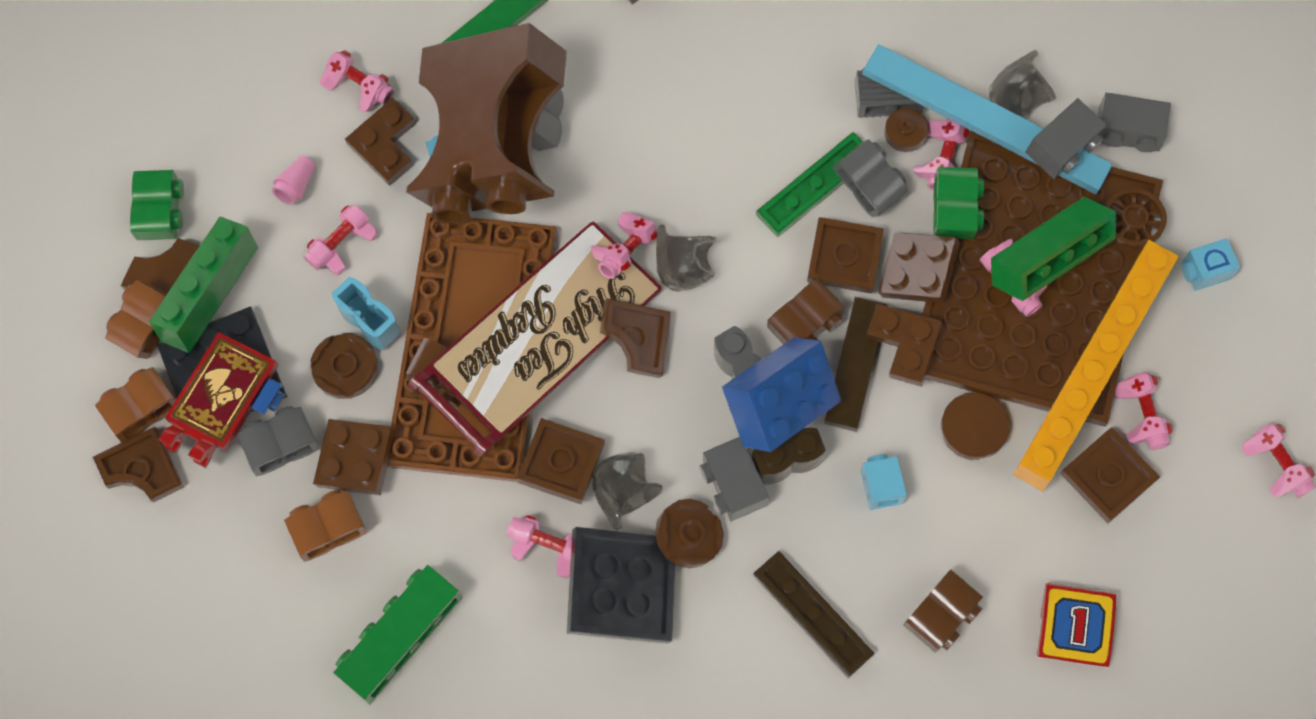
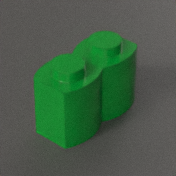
(956, 202)
(156, 204)

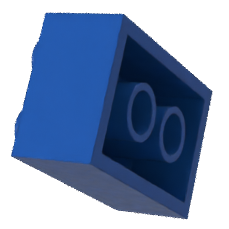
(781, 394)

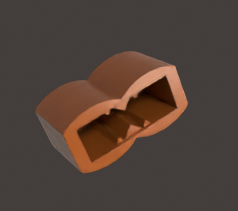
(131, 325)
(136, 404)
(325, 525)

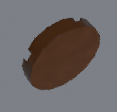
(344, 366)
(975, 426)
(689, 533)

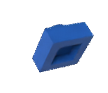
(269, 397)

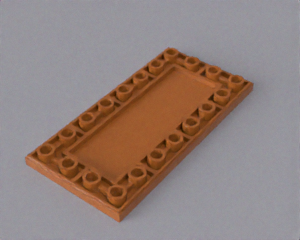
(457, 282)

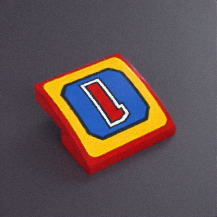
(1077, 625)

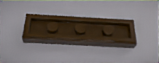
(854, 367)
(813, 614)

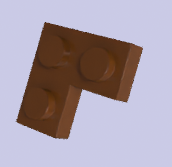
(375, 141)
(914, 337)

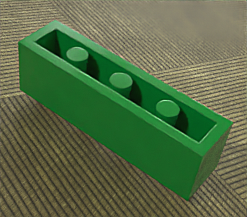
(1053, 248)
(204, 284)
(397, 634)

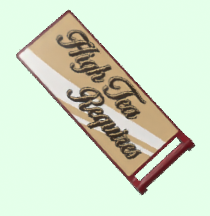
(531, 340)

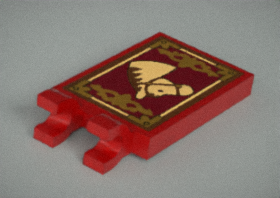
(217, 398)

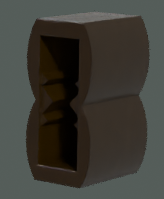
(796, 455)

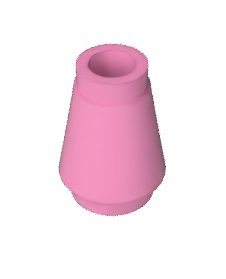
(293, 181)

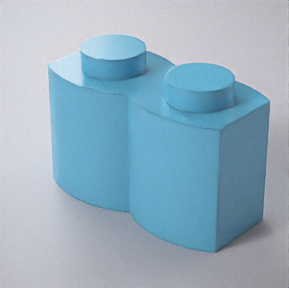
(366, 313)

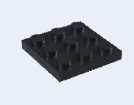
(239, 326)
(620, 586)

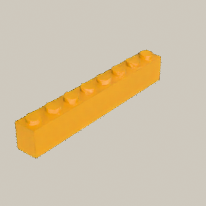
(1095, 366)

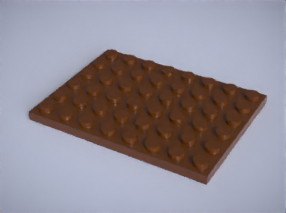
(983, 335)

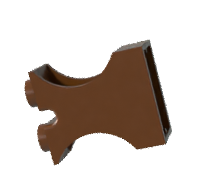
(488, 108)

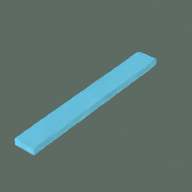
(972, 111)

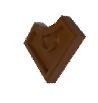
(162, 269)
(640, 334)
(141, 464)

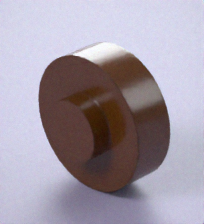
(905, 130)

